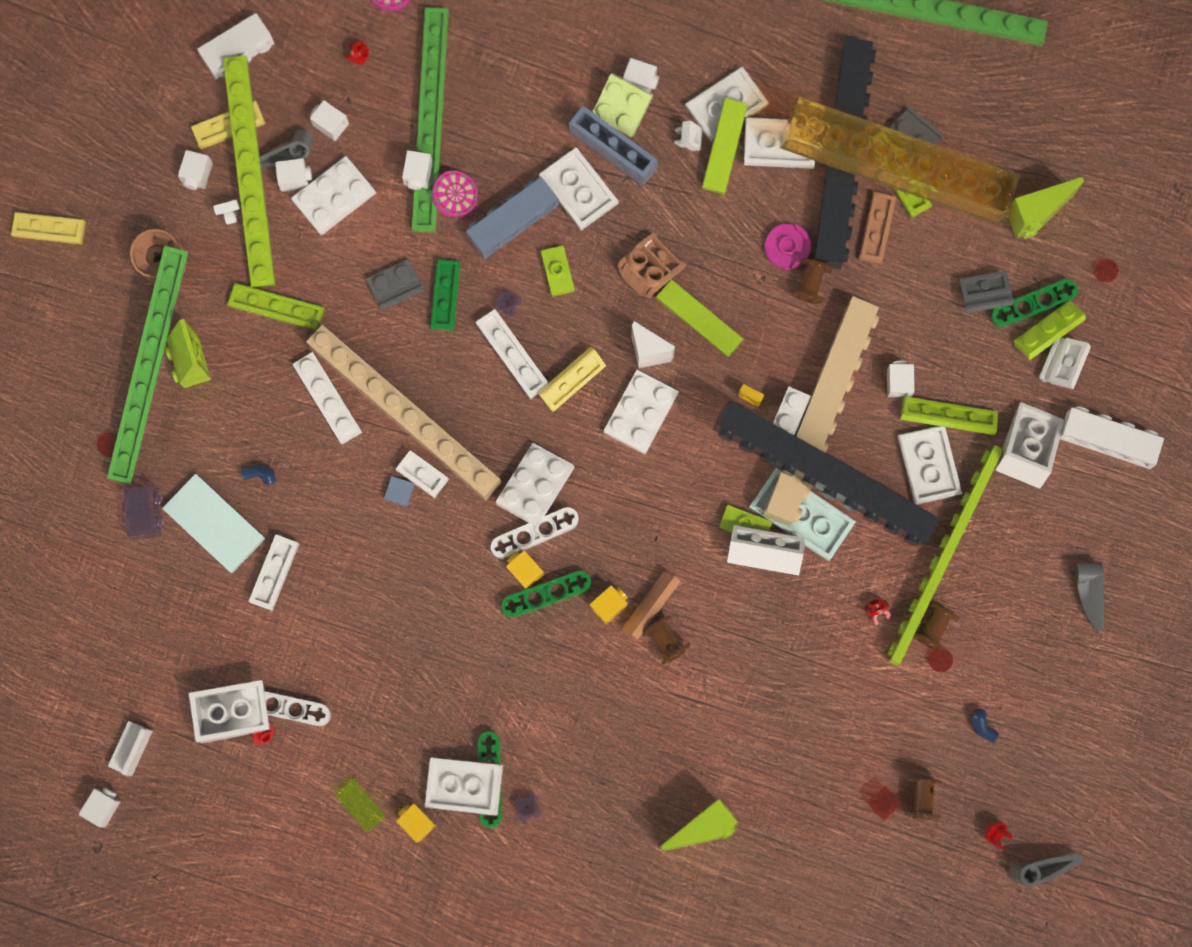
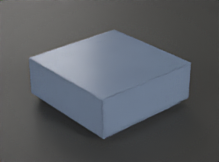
(399, 491)

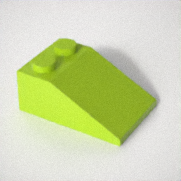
(1035, 209)
(187, 355)
(707, 826)

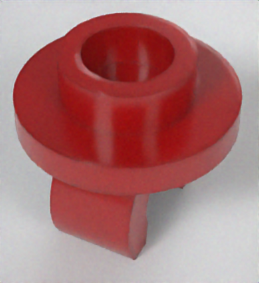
(359, 52)
(876, 607)
(263, 736)
(996, 832)

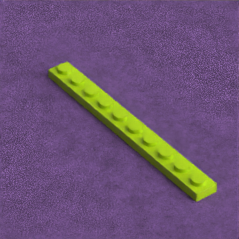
(249, 171)
(939, 564)

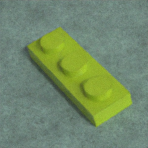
(1049, 330)

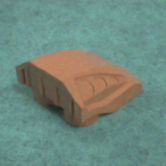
(649, 266)

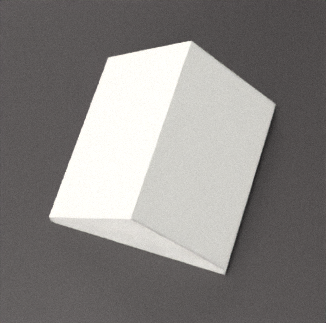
(650, 348)

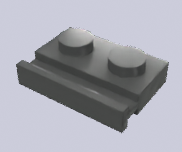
(915, 125)
(395, 284)
(986, 291)

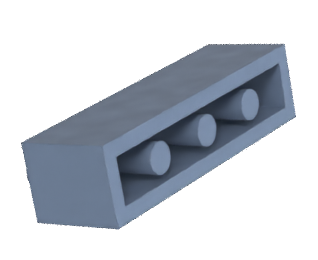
(613, 145)
(512, 217)

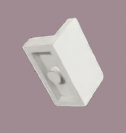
(130, 748)

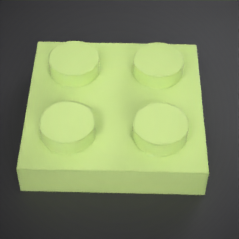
(622, 104)

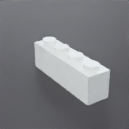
(1111, 438)

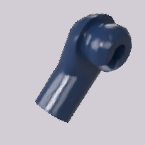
(261, 471)
(980, 726)

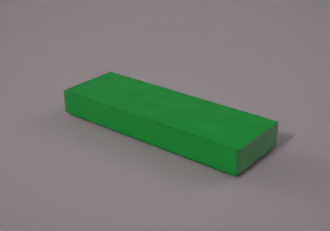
(445, 295)

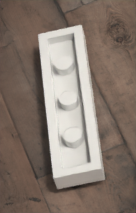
(512, 353)
(327, 398)

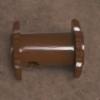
(811, 281)
(936, 627)
(664, 637)
(923, 798)

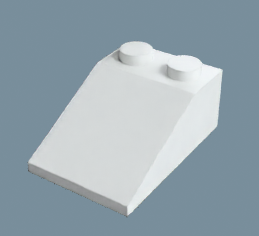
(1030, 445)
(229, 711)

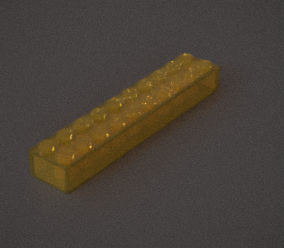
(899, 161)

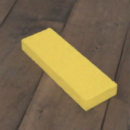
(219, 128)
(48, 228)
(571, 379)

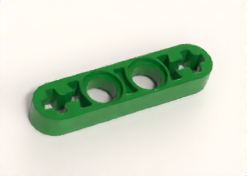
(1036, 307)
(545, 591)
(483, 749)

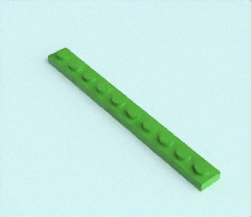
(960, 16)
(431, 112)
(147, 364)

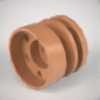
(148, 248)

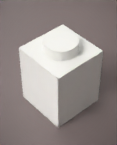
(641, 74)
(328, 120)
(195, 170)
(417, 170)
(293, 174)
(900, 379)
(100, 807)

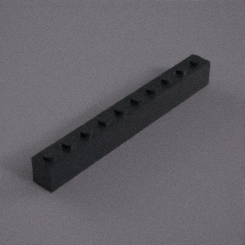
(838, 184)
(825, 473)

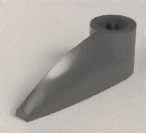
(294, 149)
(1091, 591)
(1042, 870)

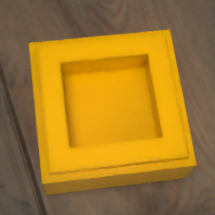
(751, 395)

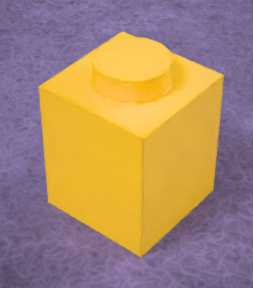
(524, 569)
(609, 604)
(415, 822)

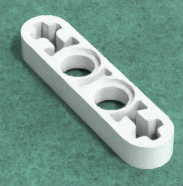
(536, 536)
(285, 703)

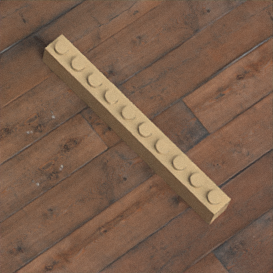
(825, 403)
(404, 413)

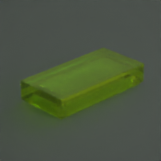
(360, 805)

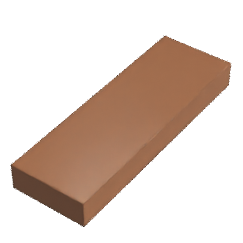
(877, 227)
(650, 605)

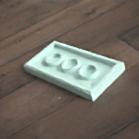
(819, 522)
(213, 523)

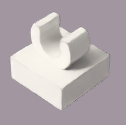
(690, 137)
(228, 210)

